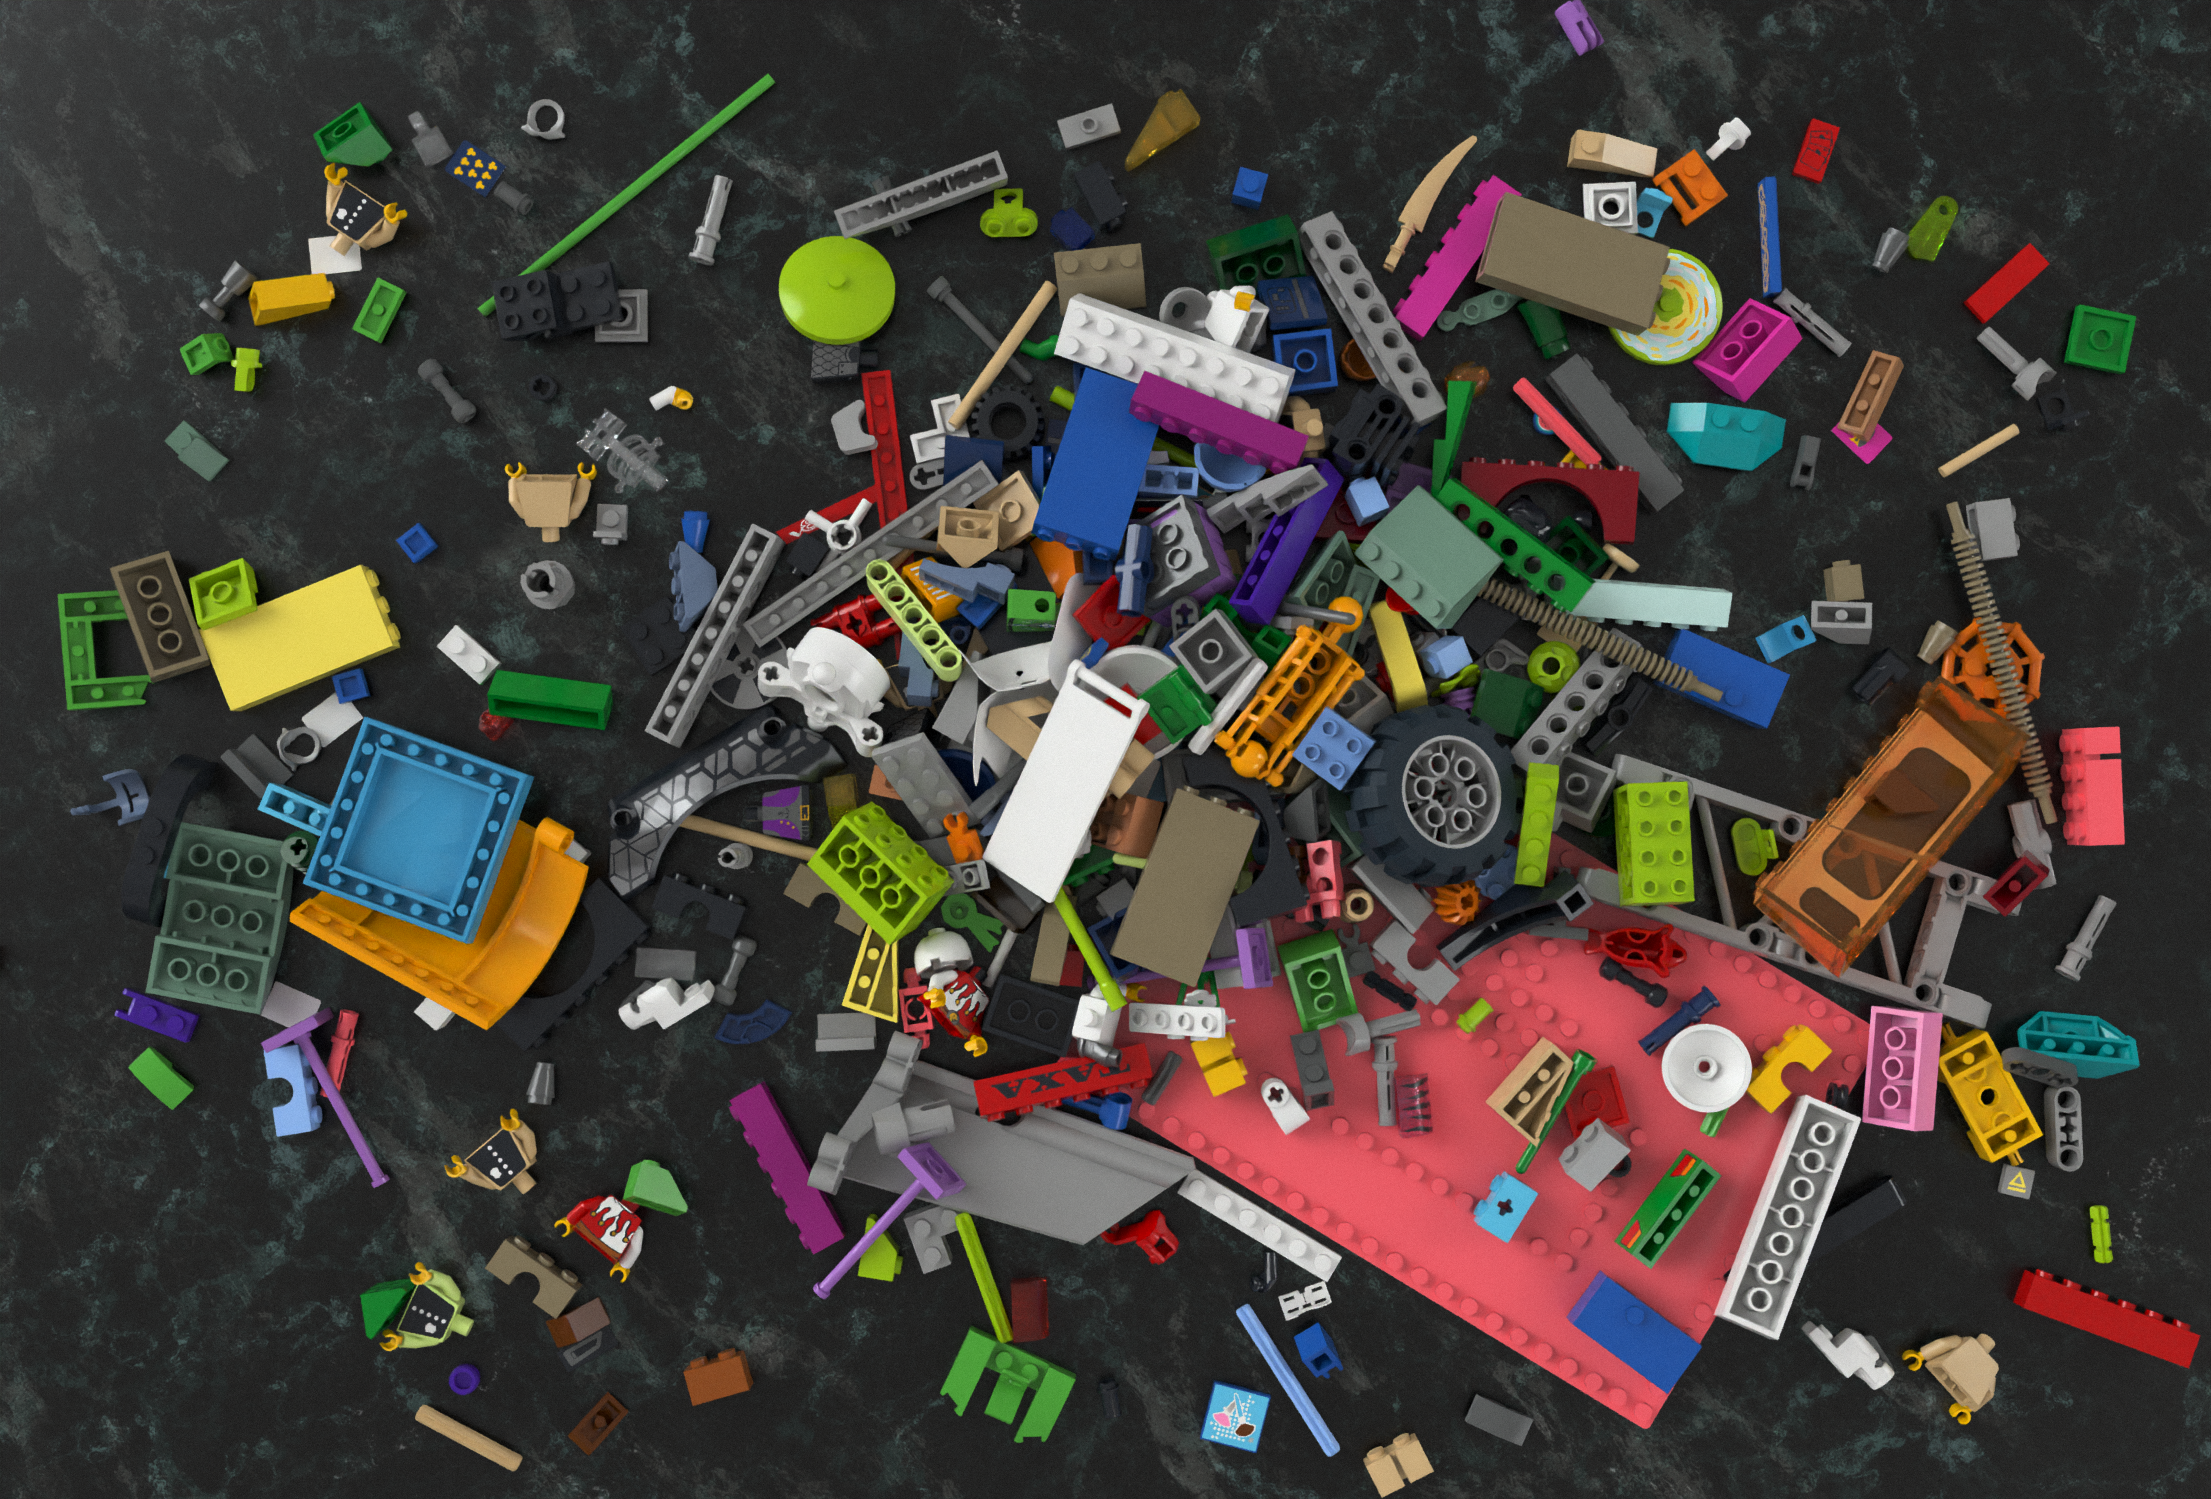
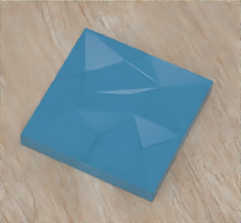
(418, 830)

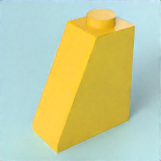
(289, 297)

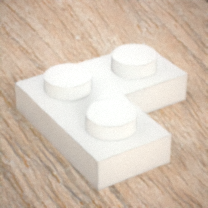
(931, 443)

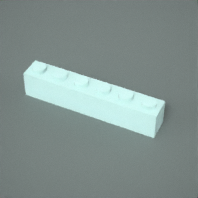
(1653, 604)

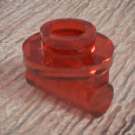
(493, 725)

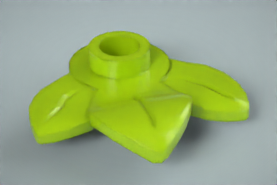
(1464, 678)

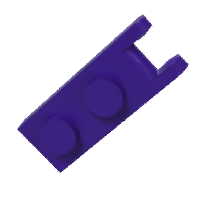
(159, 1016)

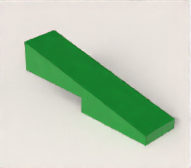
(1445, 450)

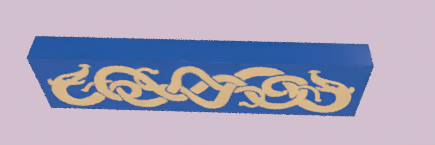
(1769, 237)

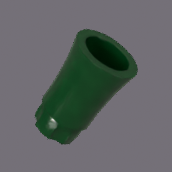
(1546, 327)

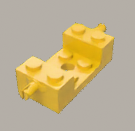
(1969, 1067)

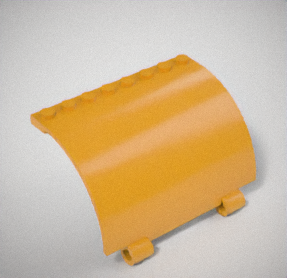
(513, 943)

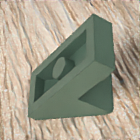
(196, 451)

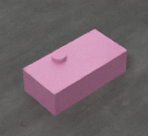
(1902, 1068)

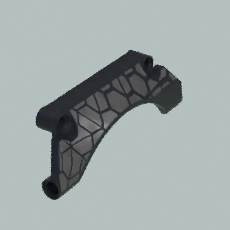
(730, 759)

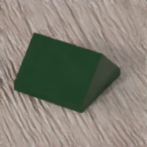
(1576, 546)

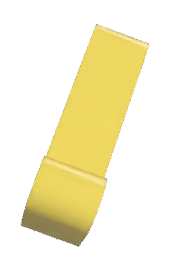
(1398, 657)

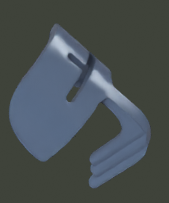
(134, 784)

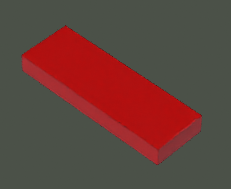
(2006, 283)

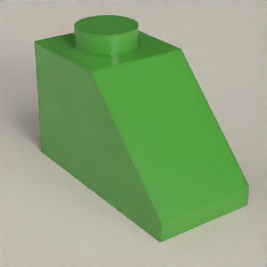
(654, 1189)

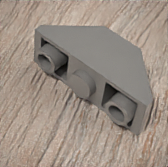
(967, 877)

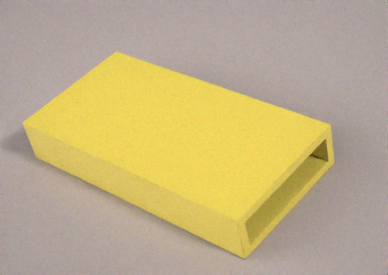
(301, 638)

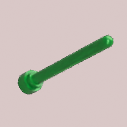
(1582, 1064)

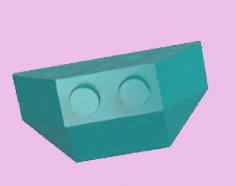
(1725, 434)
(2082, 1040)

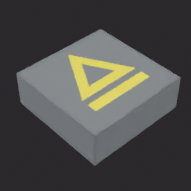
(2016, 1181)

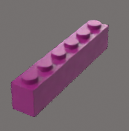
(1217, 424)
(787, 1166)

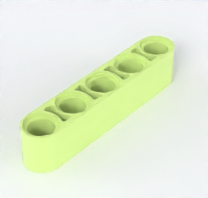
(911, 607)

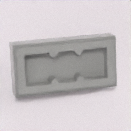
(1089, 126)

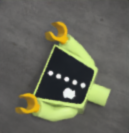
(430, 1312)

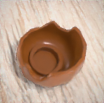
(1354, 363)

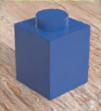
(1249, 188)

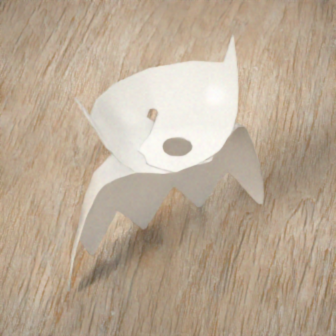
(1000, 674)

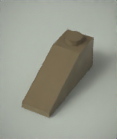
(1052, 945)

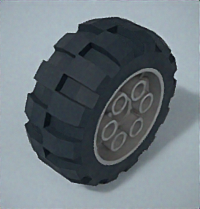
(1475, 777)

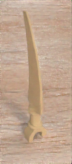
(1422, 201)

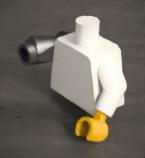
(1234, 318)
(1097, 1025)

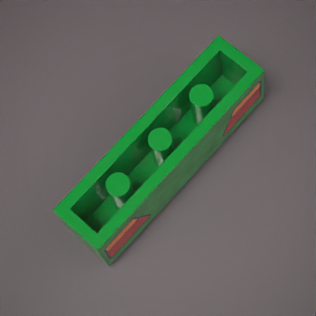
(1667, 1208)

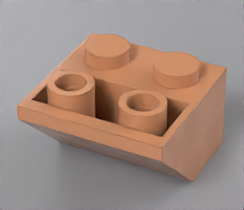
(1127, 824)

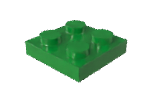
(2100, 339)

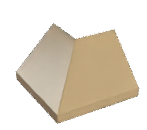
(967, 534)

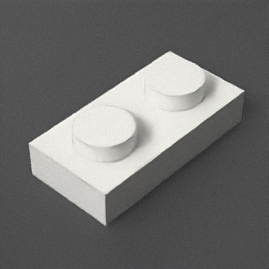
(469, 655)

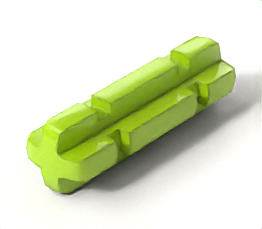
(2101, 1234)

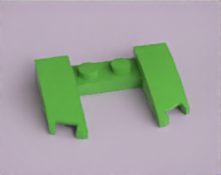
(82, 687)
(985, 1350)

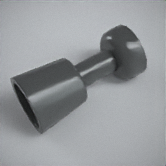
(236, 282)

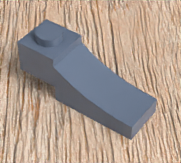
(965, 583)
(921, 681)

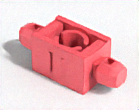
(913, 988)

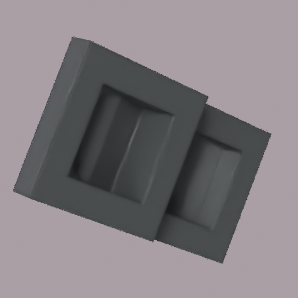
(1499, 1420)

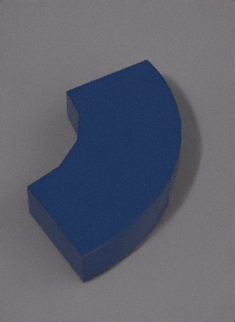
(753, 1026)

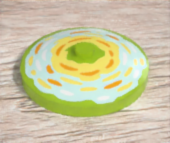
(1685, 315)

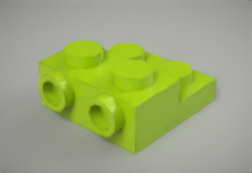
(224, 593)

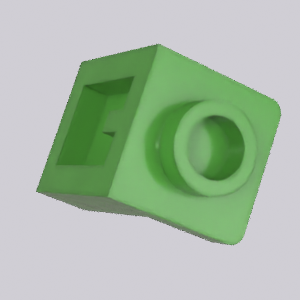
(206, 352)

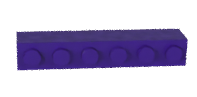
(1283, 550)

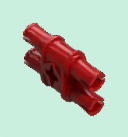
(847, 616)

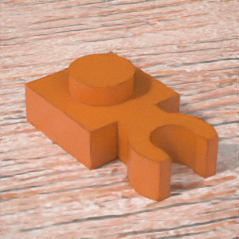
(963, 842)

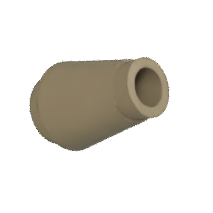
(1936, 642)

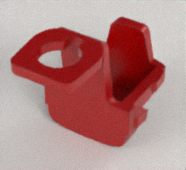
(1147, 1235)

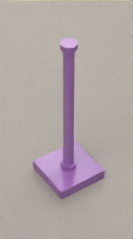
(1252, 958)
(300, 1034)
(931, 1173)

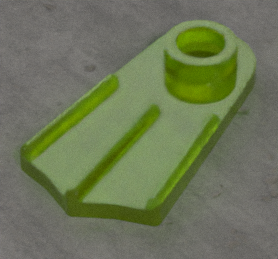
(1932, 229)

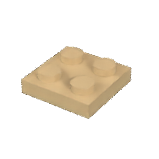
(1016, 508)

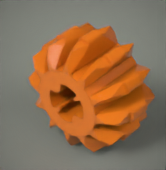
(1458, 902)

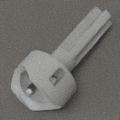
(2027, 374)
(1359, 1032)

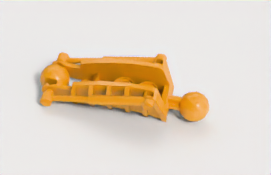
(1333, 663)

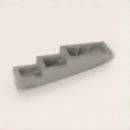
(1272, 494)

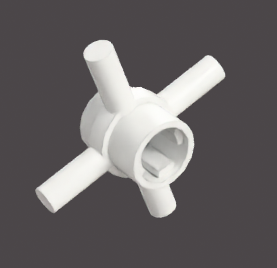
(842, 526)

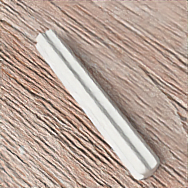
(1228, 705)

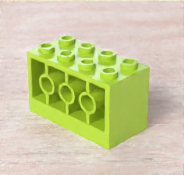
(1653, 844)
(880, 872)

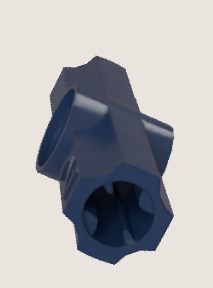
(1134, 570)

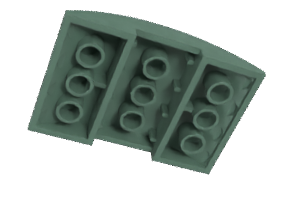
(222, 919)

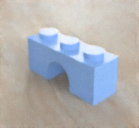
(302, 1111)

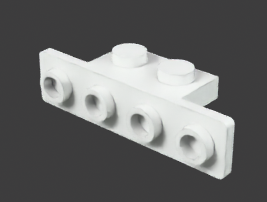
(1177, 1020)

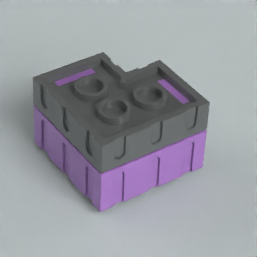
(1185, 559)

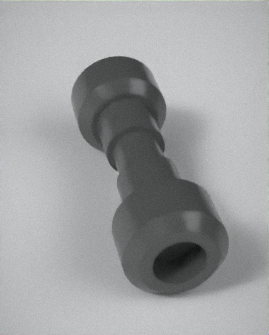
(432, 372)
(743, 948)

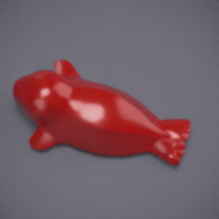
(1638, 947)

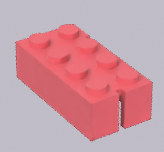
(2092, 787)

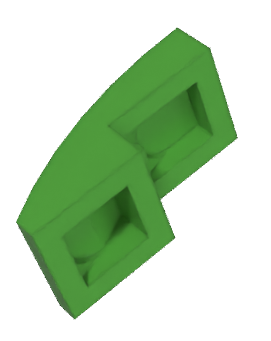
(161, 1078)

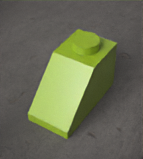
(882, 1257)

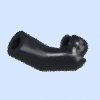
(1268, 1276)

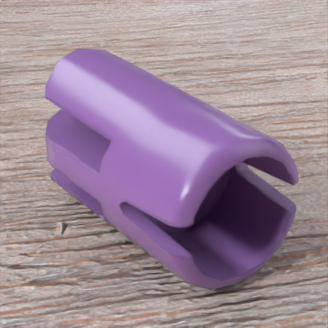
(1578, 26)

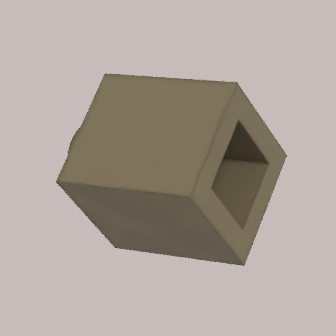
(1843, 582)

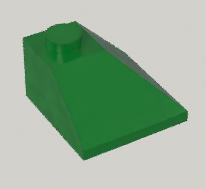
(353, 139)

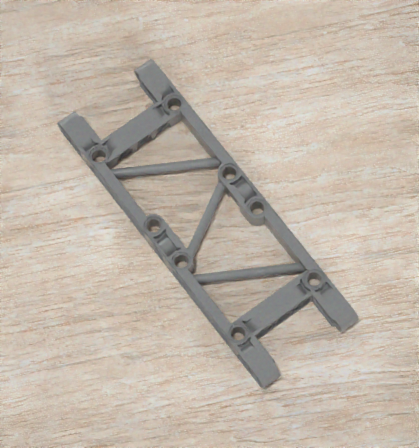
(1933, 942)

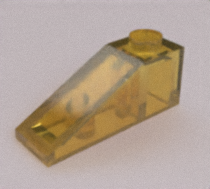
(1167, 123)

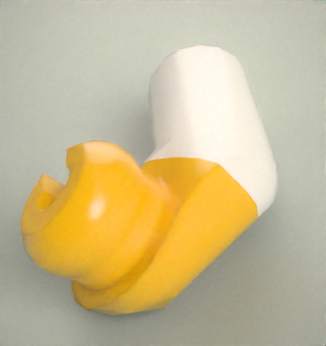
(673, 396)

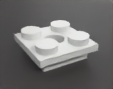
(1620, 193)

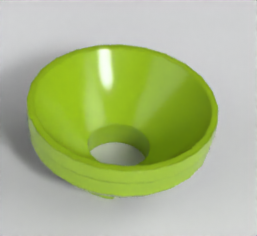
(1568, 661)

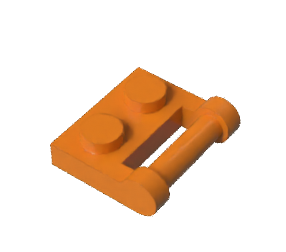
(1696, 181)

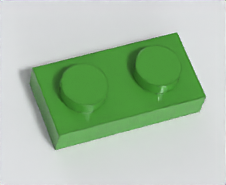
(379, 310)

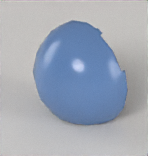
(1225, 471)

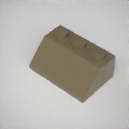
(1102, 273)

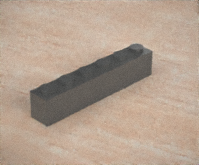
(1613, 431)

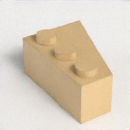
(1531, 1089)

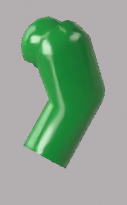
(1040, 351)

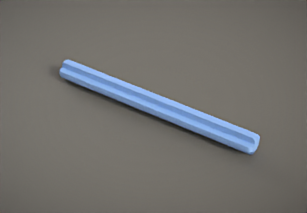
(1288, 1380)

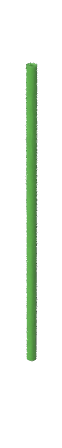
(642, 182)

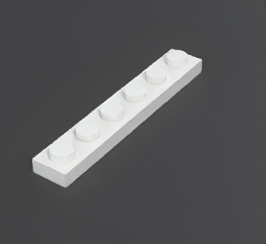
(1259, 1224)

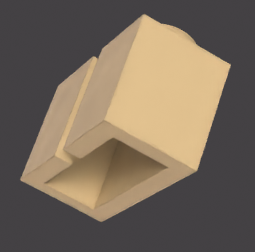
(1396, 1462)

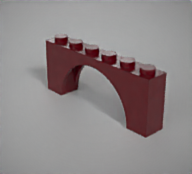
(1609, 491)

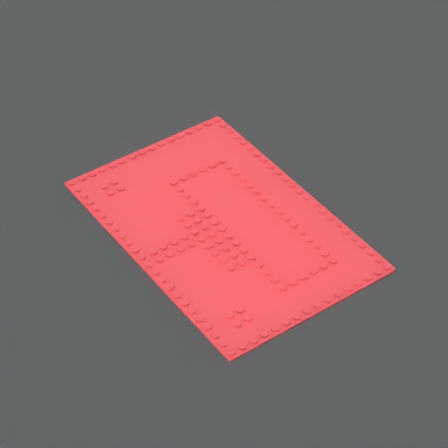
(1415, 1197)

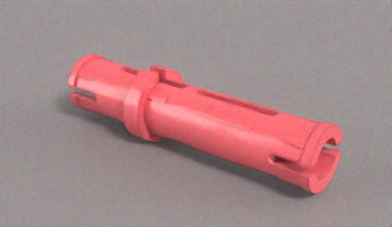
(341, 1046)

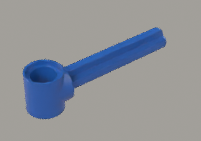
(1112, 1109)

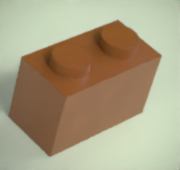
(718, 1376)

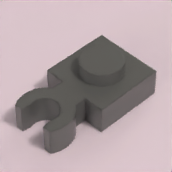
(1356, 954)

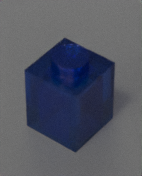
(1071, 230)

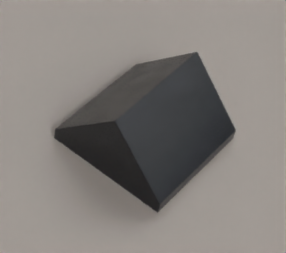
(1483, 625)

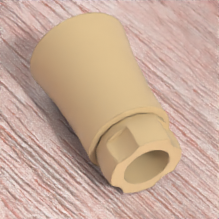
(1359, 892)

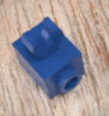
(1318, 1351)

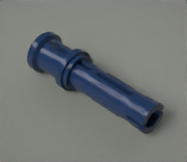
(1689, 1013)

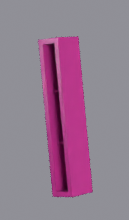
(1452, 263)

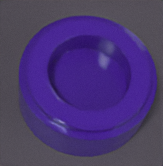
(464, 1379)

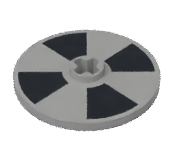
(741, 689)

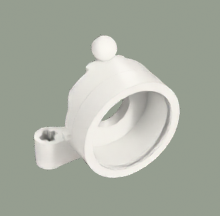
(834, 683)

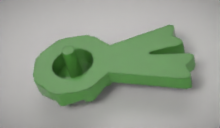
(961, 912)

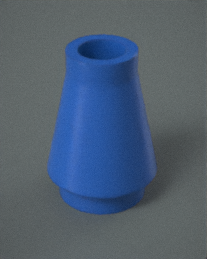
(695, 529)

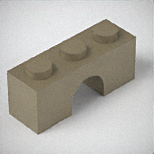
(807, 886)
(556, 1286)

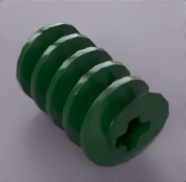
(299, 849)

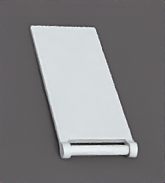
(1063, 783)

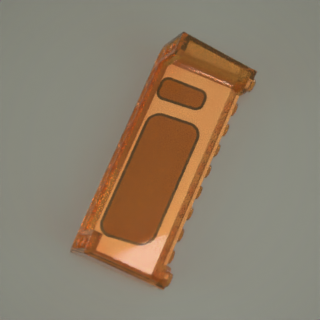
(1864, 866)

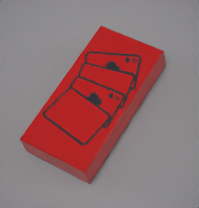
(1815, 151)

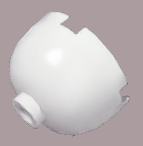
(941, 952)

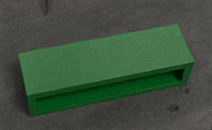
(550, 699)

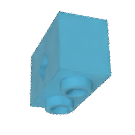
(1501, 1221)

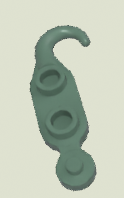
(1478, 309)

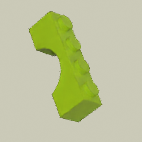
(1536, 824)

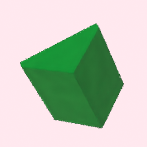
(383, 1304)

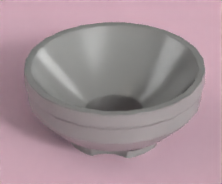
(1196, 309)

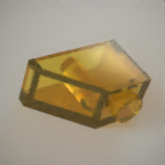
(840, 796)

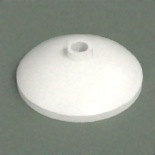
(1727, 1072)

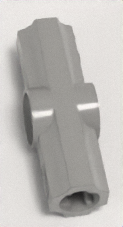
(2031, 836)

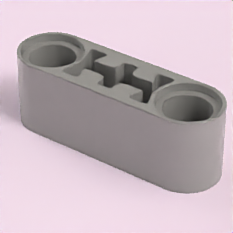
(2072, 1132)

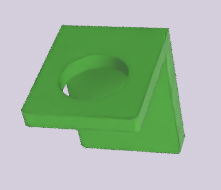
(1006, 1396)

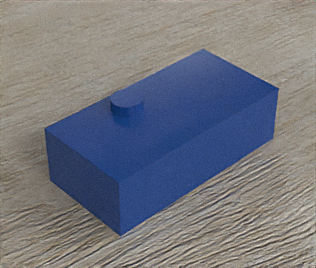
(1748, 685)
(1634, 1332)

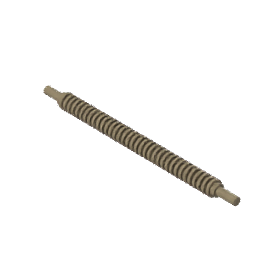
(1961, 536)
(1637, 657)

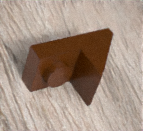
(598, 1423)

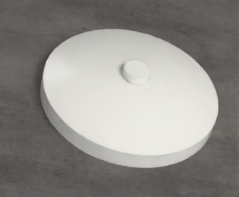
(1140, 668)

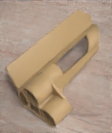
(1020, 733)

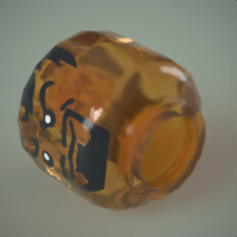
(1469, 371)

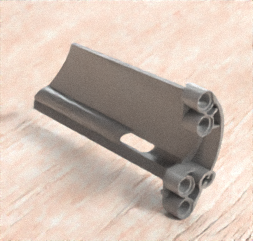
(1037, 1175)

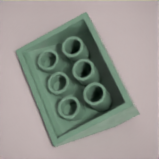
(1429, 558)

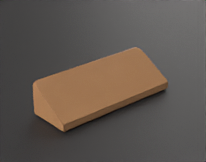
(1871, 395)

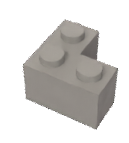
(927, 1232)

